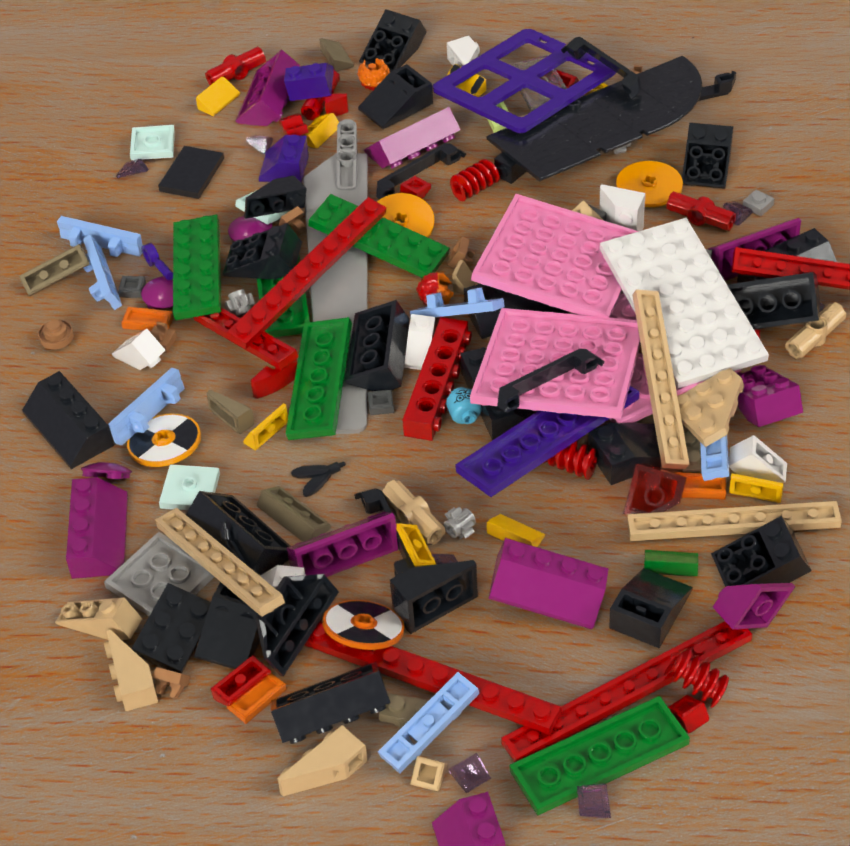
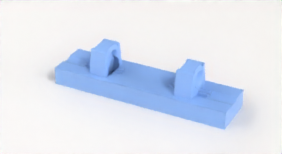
(110, 238)
(105, 285)
(475, 304)
(146, 406)
(715, 459)
(429, 722)

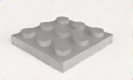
(151, 568)

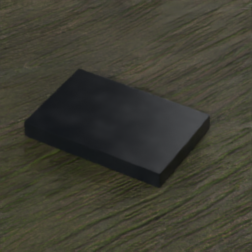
(191, 172)

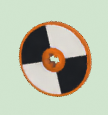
(363, 624)

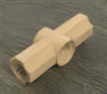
(815, 332)
(413, 511)

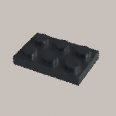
(172, 629)

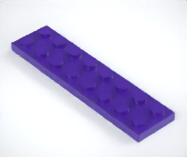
(527, 447)

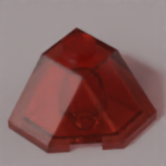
(654, 490)

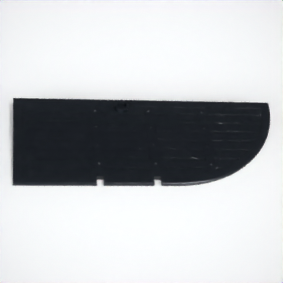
(604, 120)

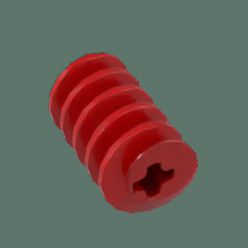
(474, 179)
(575, 460)
(698, 676)

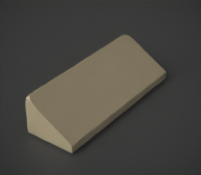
(54, 270)
(292, 513)

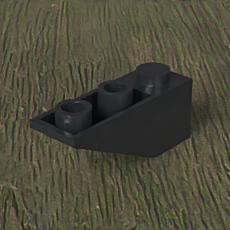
(276, 197)

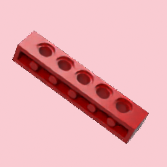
(436, 379)

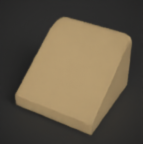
(461, 277)
(428, 773)

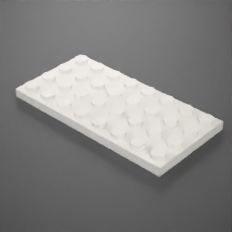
(698, 309)

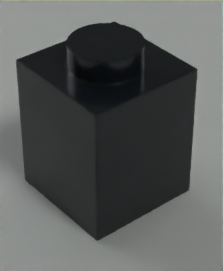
(507, 168)

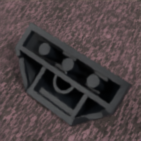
(291, 624)

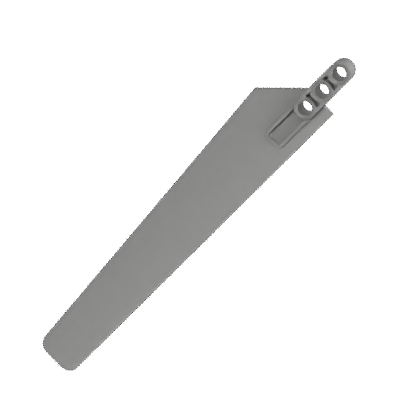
(344, 285)

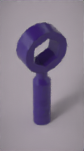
(152, 258)

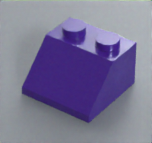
(309, 81)
(285, 159)

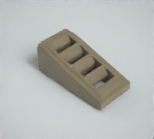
(233, 413)

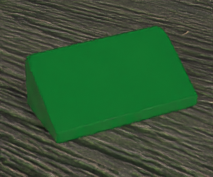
(671, 562)

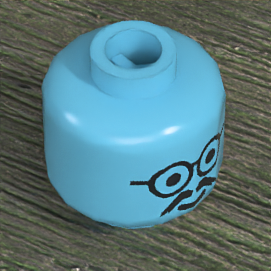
(460, 408)

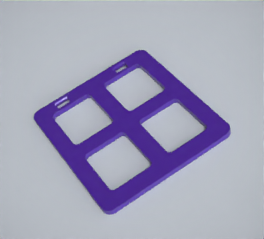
(522, 79)

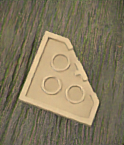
(710, 405)

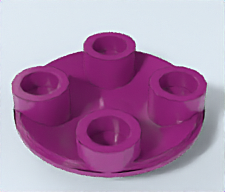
(244, 228)
(158, 293)
(113, 470)

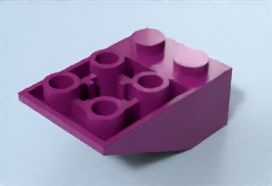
(768, 396)

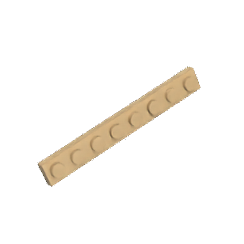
(660, 380)
(731, 520)
(220, 562)

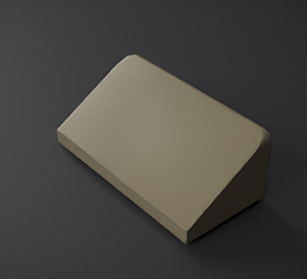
(335, 54)

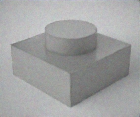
(759, 202)

